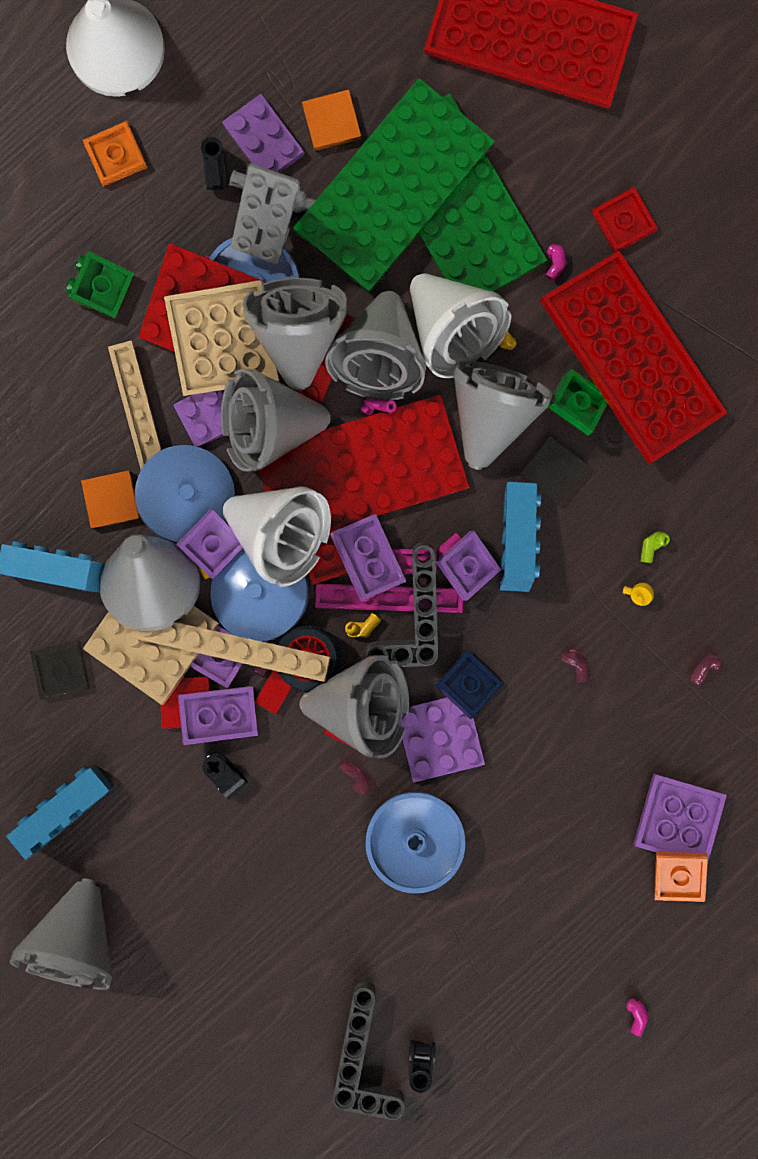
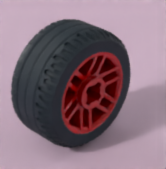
(315, 641)

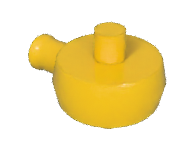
(641, 593)

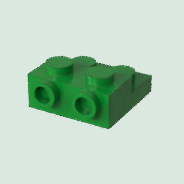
(99, 284)
(578, 401)

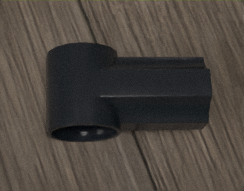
(214, 165)

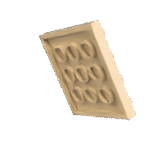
(215, 338)
(145, 664)

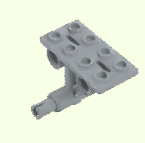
(266, 211)

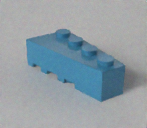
(520, 536)
(50, 568)
(60, 811)

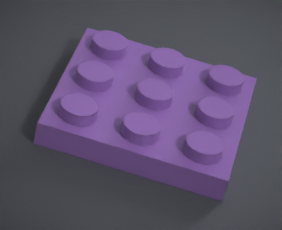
(439, 740)
(679, 817)

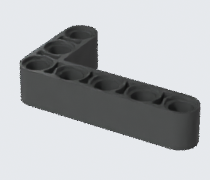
(421, 616)
(355, 1058)

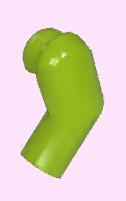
(651, 544)

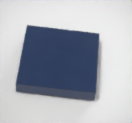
(469, 684)

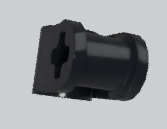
(227, 778)
(421, 1062)

